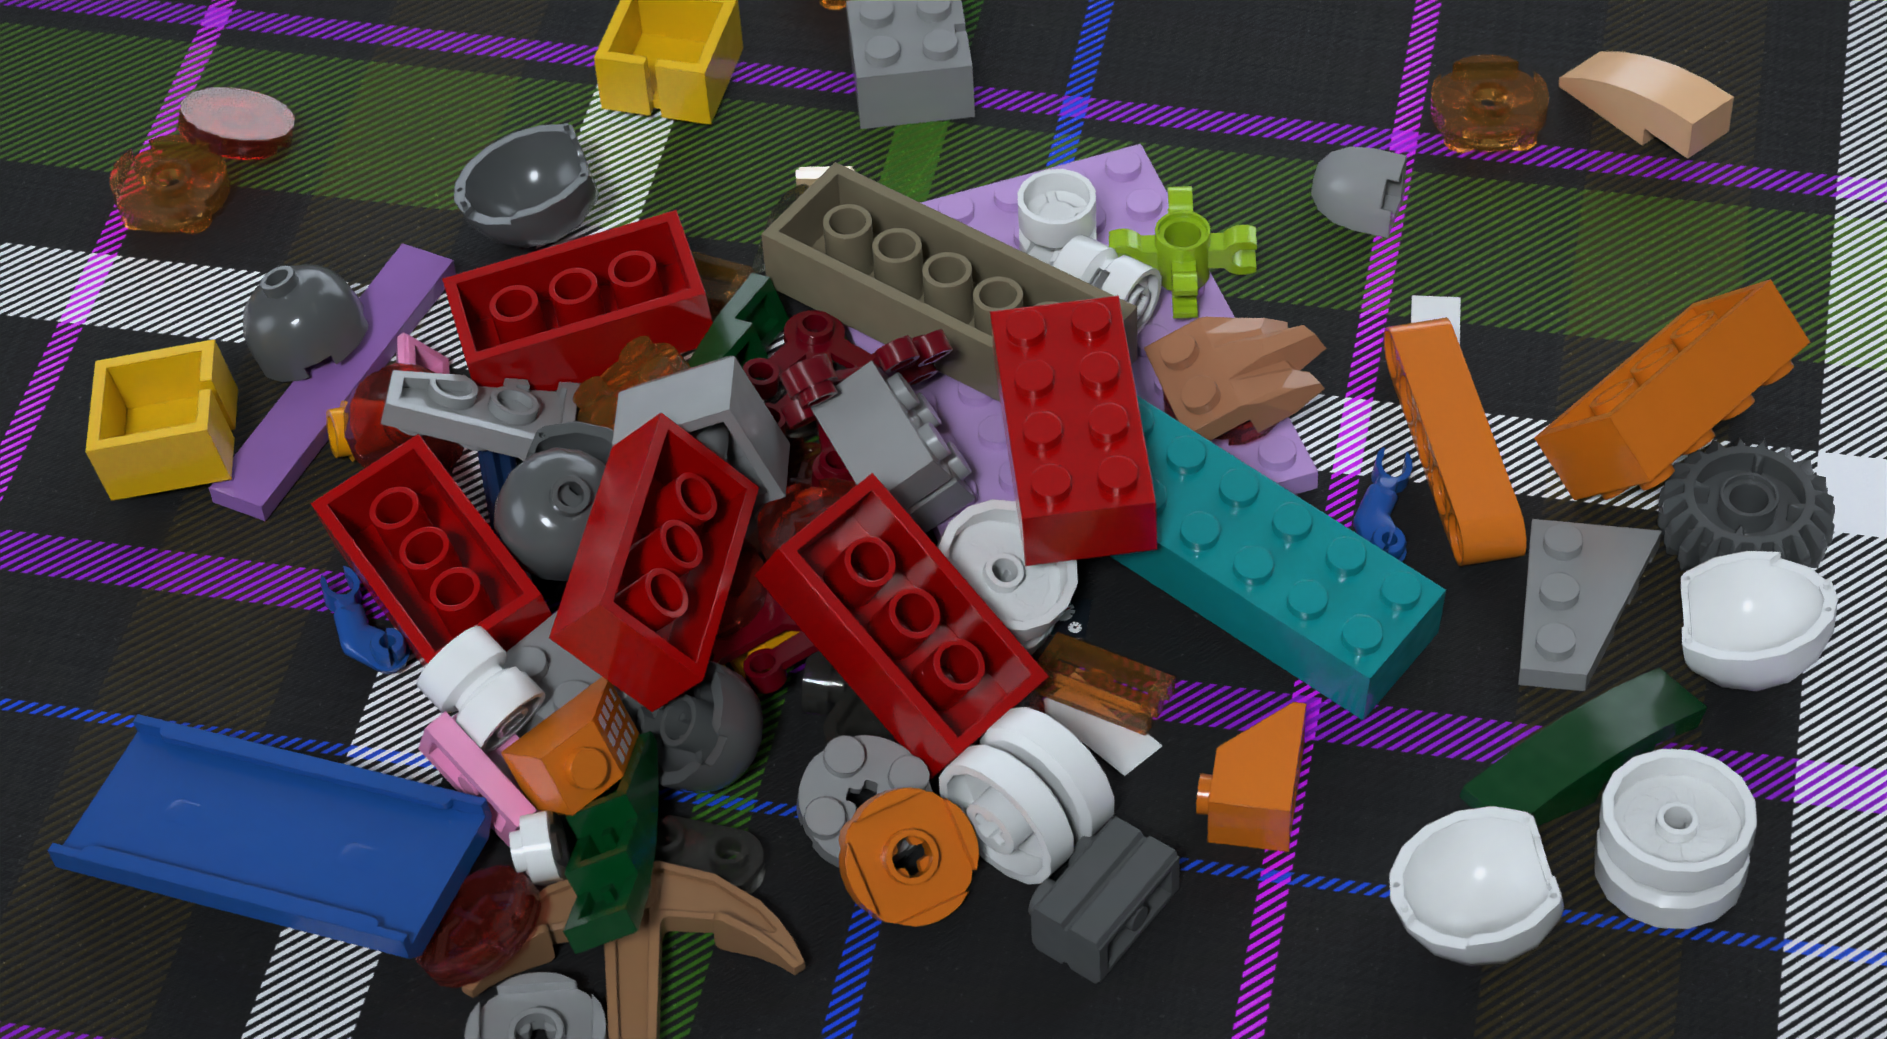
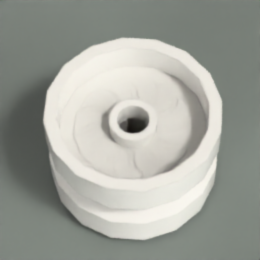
(989, 555)
(1028, 794)
(1674, 838)

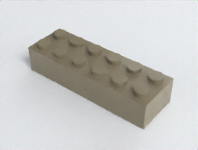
(911, 271)

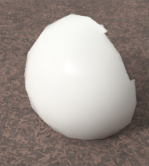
(1755, 619)
(1476, 886)

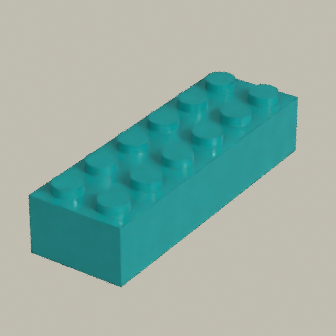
(1280, 571)

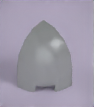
(1361, 188)

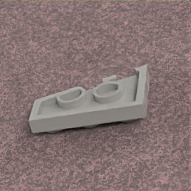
(474, 415)
(1575, 596)

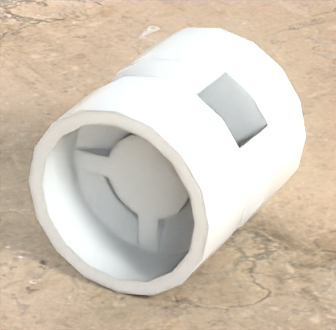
(1053, 211)
(1119, 276)
(472, 680)

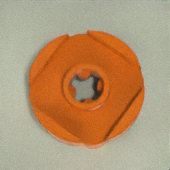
(944, 871)

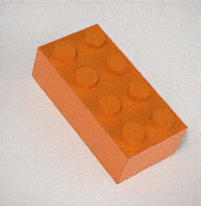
(1673, 392)

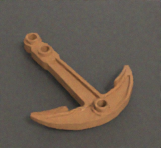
(677, 901)

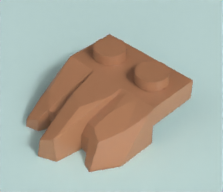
(1235, 372)

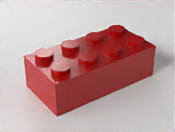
(579, 304)
(1073, 431)
(428, 553)
(655, 563)
(900, 624)

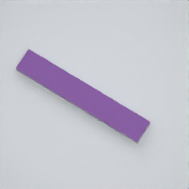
(296, 424)

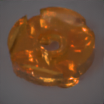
(1469, 125)
(186, 206)
(637, 363)

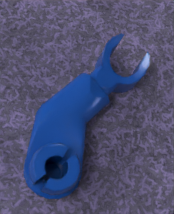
(1374, 514)
(371, 646)

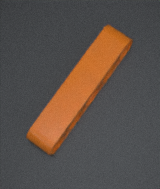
(1454, 442)

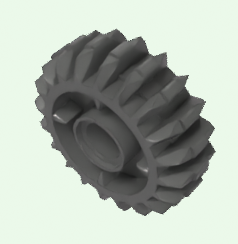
(1745, 502)

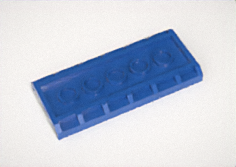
(279, 837)

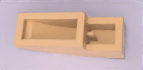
(1651, 99)

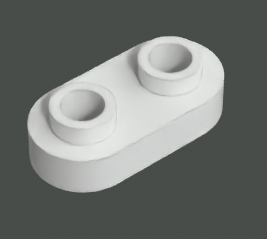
(540, 848)

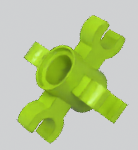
(1187, 250)

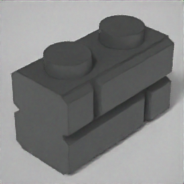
(1103, 898)

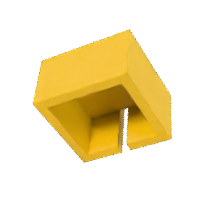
(669, 57)
(162, 420)

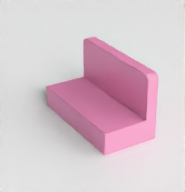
(476, 773)

